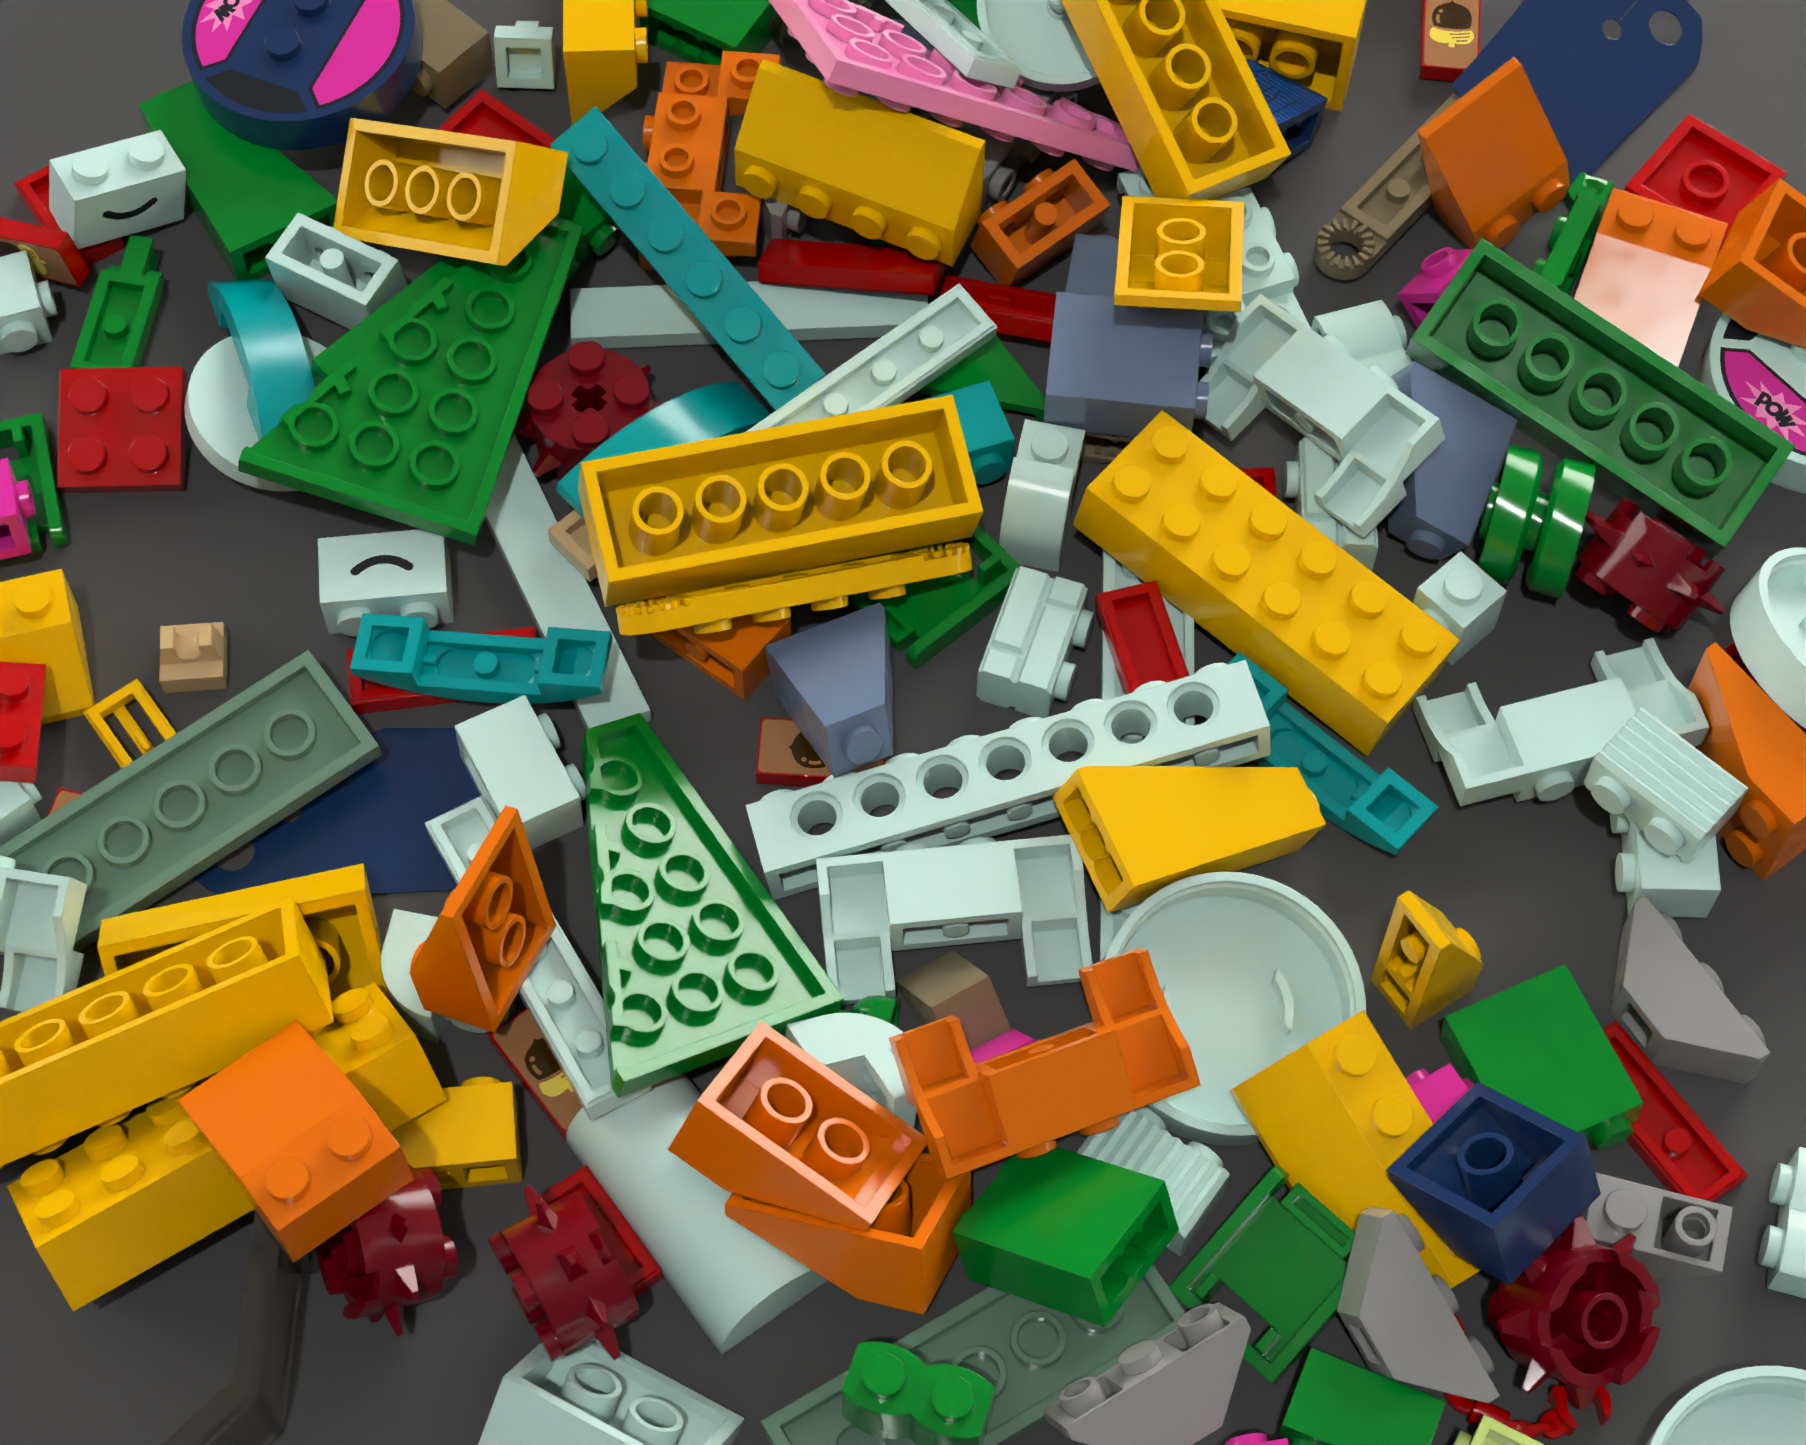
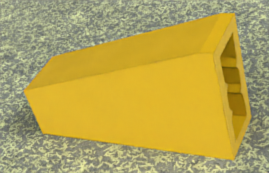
(1175, 822)

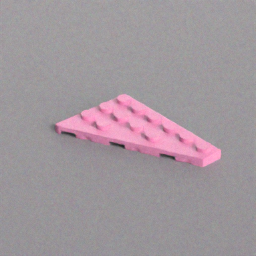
(871, 55)

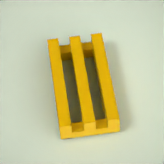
(115, 704)

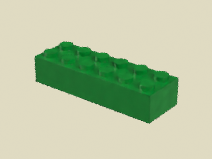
(1599, 397)

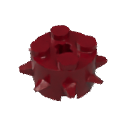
(581, 404)
(1649, 567)
(391, 1254)
(565, 1276)
(1579, 1314)

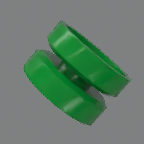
(1534, 521)

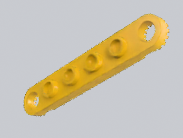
(771, 596)

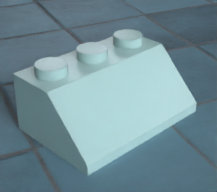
(601, 1403)

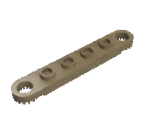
(1378, 210)

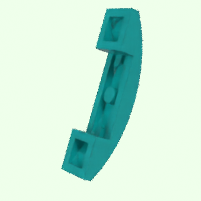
(266, 346)
(692, 417)
(481, 666)
(1349, 793)

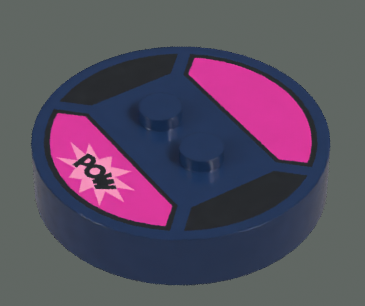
(300, 67)

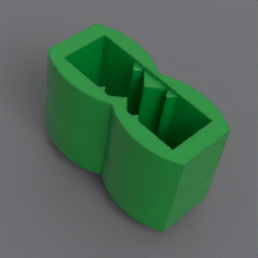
(901, 1398)

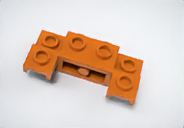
(691, 143)
(1050, 1086)

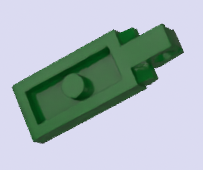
(1575, 234)
(121, 310)

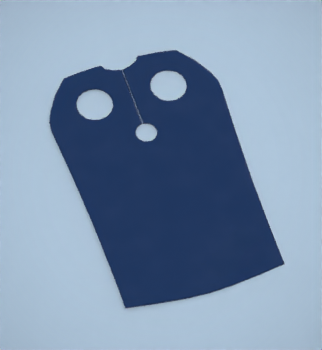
(1585, 81)
(369, 820)

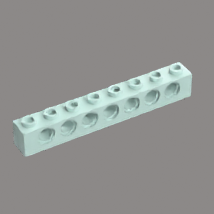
(988, 806)

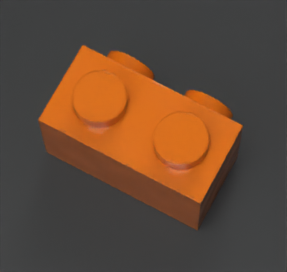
(1039, 223)

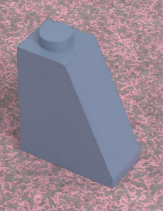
(1456, 478)
(839, 687)

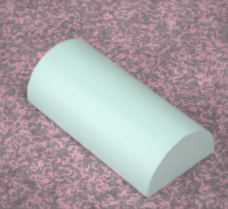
(713, 1263)

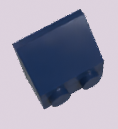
(1497, 1181)

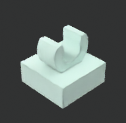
(525, 56)

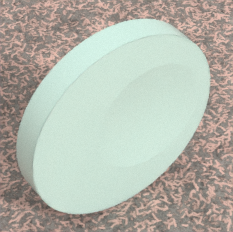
(1039, 41)
(219, 412)

